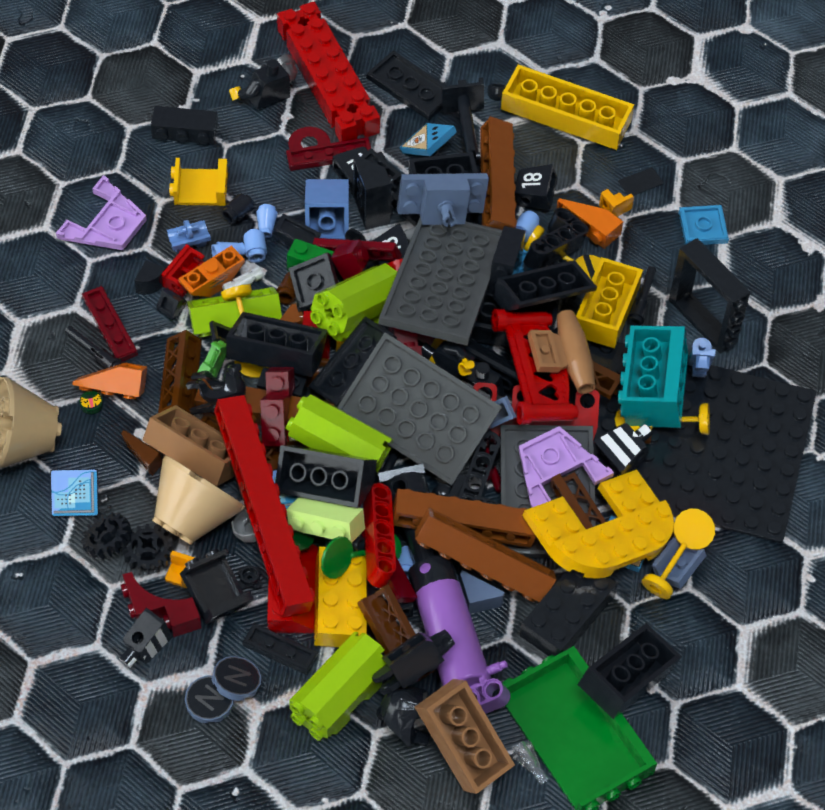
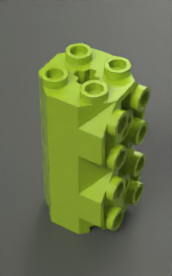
(349, 301)
(333, 430)
(338, 687)

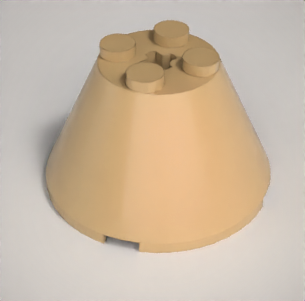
(26, 424)
(190, 504)

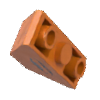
(211, 275)

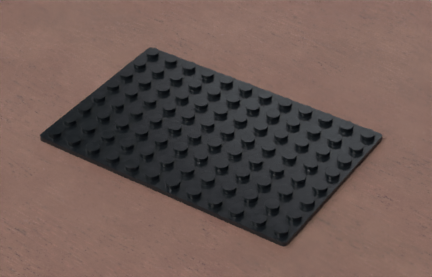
(739, 471)

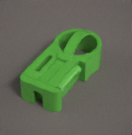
(214, 358)

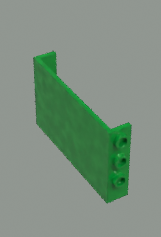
(573, 736)

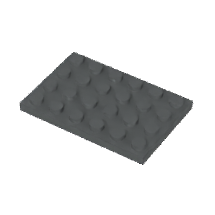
(420, 407)
(513, 483)

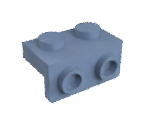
(683, 568)

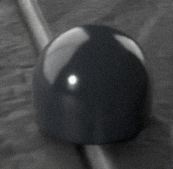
(495, 91)

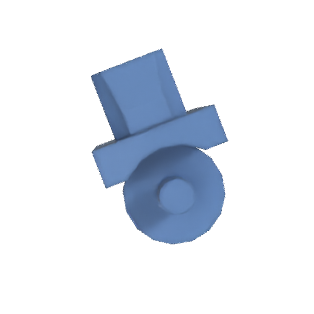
(189, 234)
(701, 357)

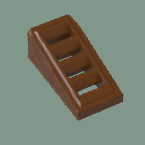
(144, 453)

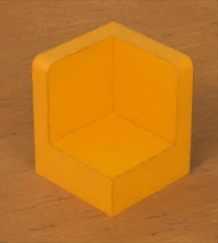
(616, 203)
(177, 565)

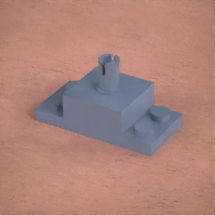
(442, 197)

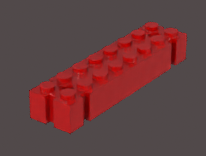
(328, 73)

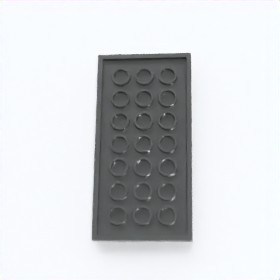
(442, 281)

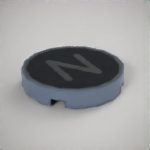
(236, 678)
(205, 702)

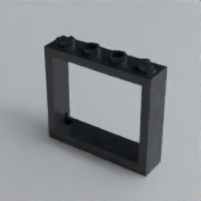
(699, 258)

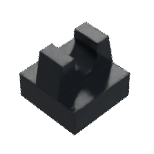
(170, 303)

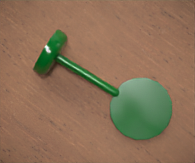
(339, 554)

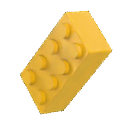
(607, 308)
(336, 603)

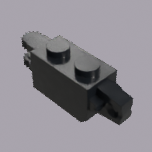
(413, 660)

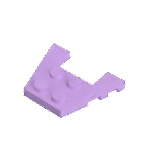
(113, 224)
(555, 454)

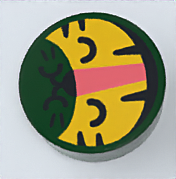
(91, 402)

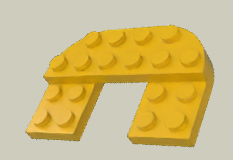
(637, 533)

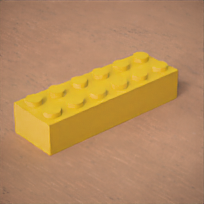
(567, 107)

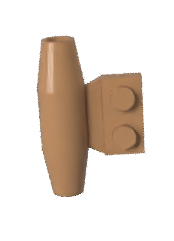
(564, 350)

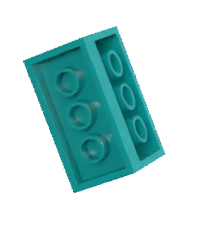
(654, 376)

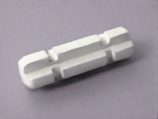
(246, 278)

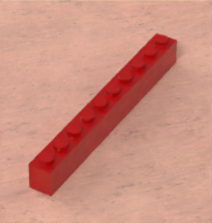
(264, 506)

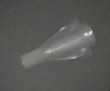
(526, 756)

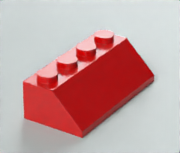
(300, 622)

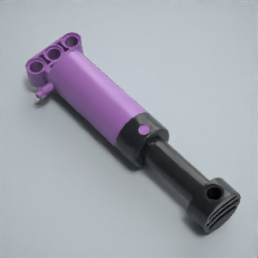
(445, 607)

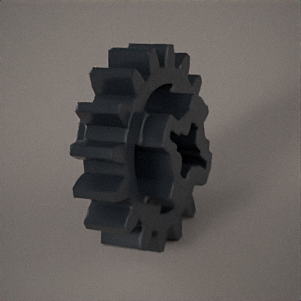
(106, 535)
(148, 547)

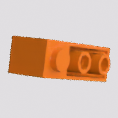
(602, 224)
(121, 379)

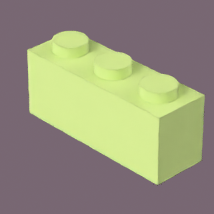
(325, 519)

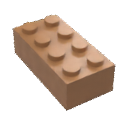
(190, 444)
(464, 736)

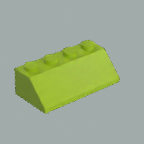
(259, 302)

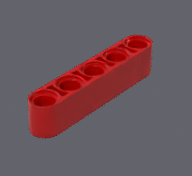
(379, 535)

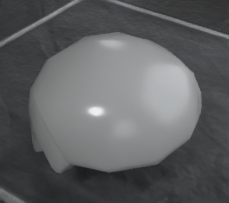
(242, 527)

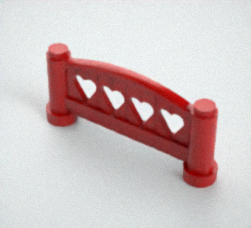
(535, 405)

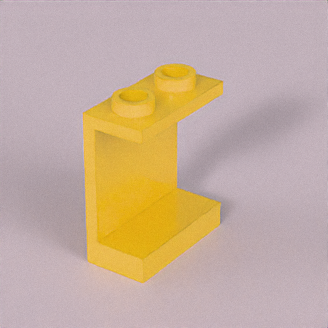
(199, 185)

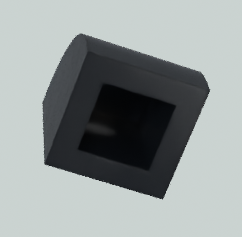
(149, 278)

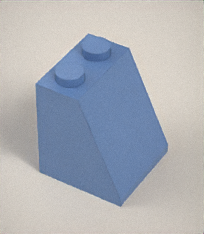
(327, 207)

